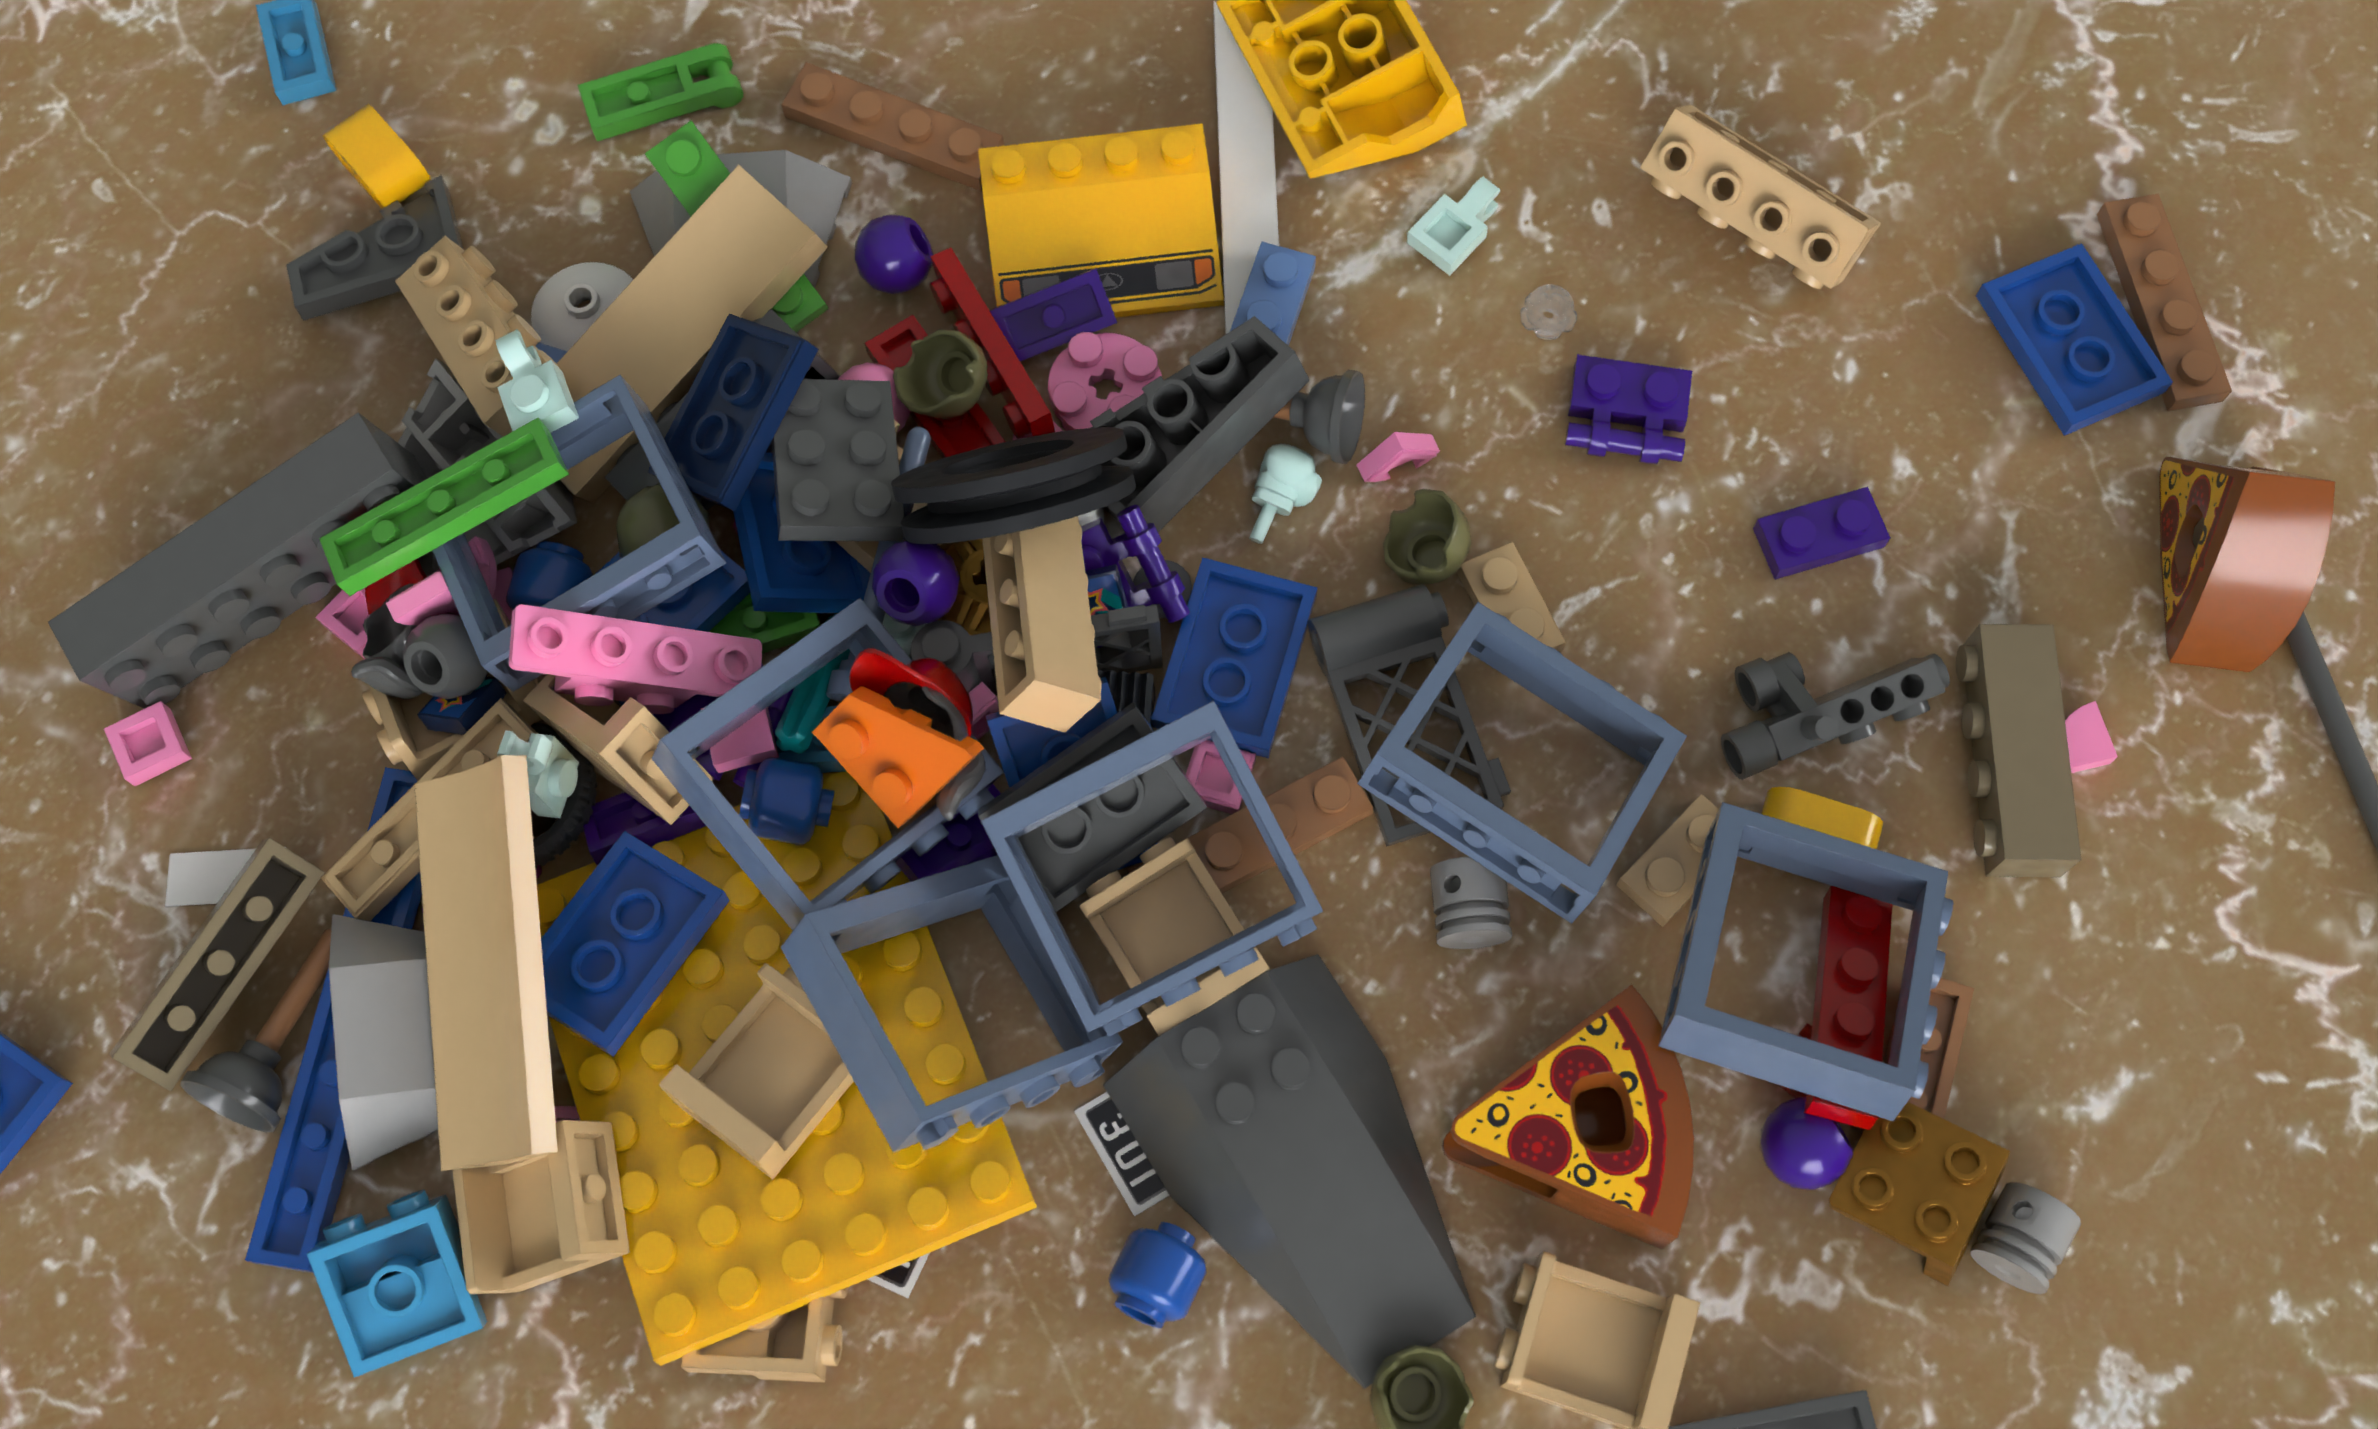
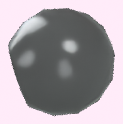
(442, 658)

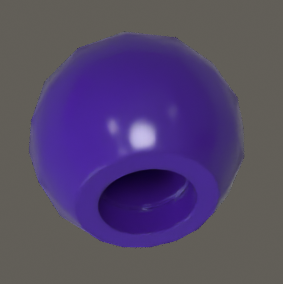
(893, 254)
(915, 583)
(1804, 1147)

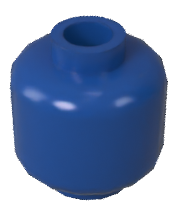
(545, 574)
(785, 800)
(1157, 1274)

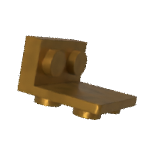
(1921, 1185)

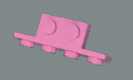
(622, 658)

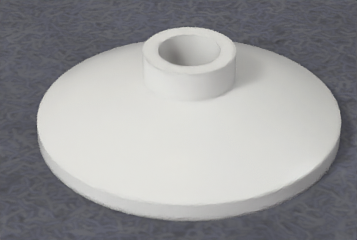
(555, 309)

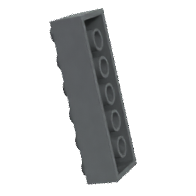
(232, 569)

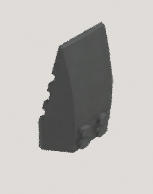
(1300, 1163)

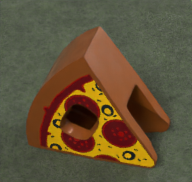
(2253, 564)
(1592, 1125)

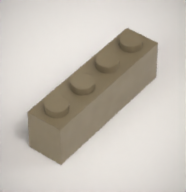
(2018, 751)
(216, 964)

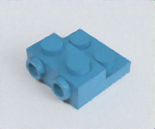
(396, 1282)

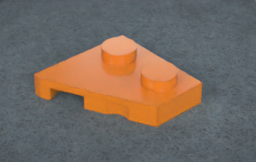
(893, 752)

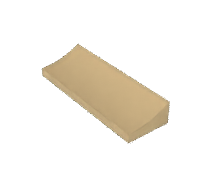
(725, 260)
(485, 966)

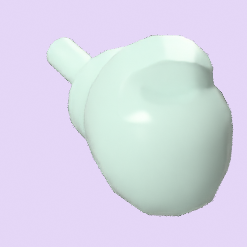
(1284, 481)

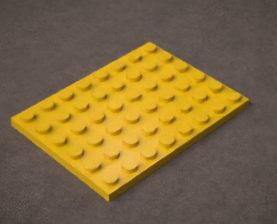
(706, 1227)

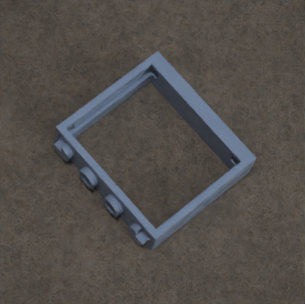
(622, 588)
(850, 629)
(1094, 781)
(1481, 827)
(1779, 1055)
(896, 1105)

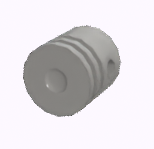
(1469, 905)
(2026, 1237)

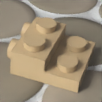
(780, 1348)

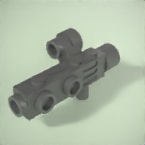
(1806, 722)

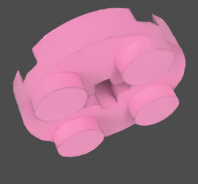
(1091, 360)

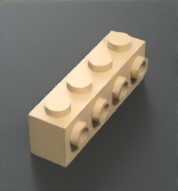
(1759, 197)
(464, 319)
(1042, 625)

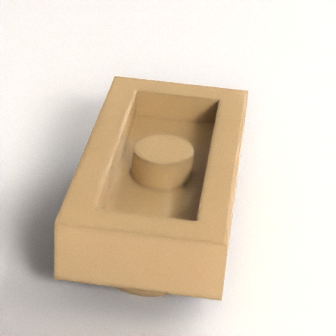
(1506, 587)
(1668, 870)

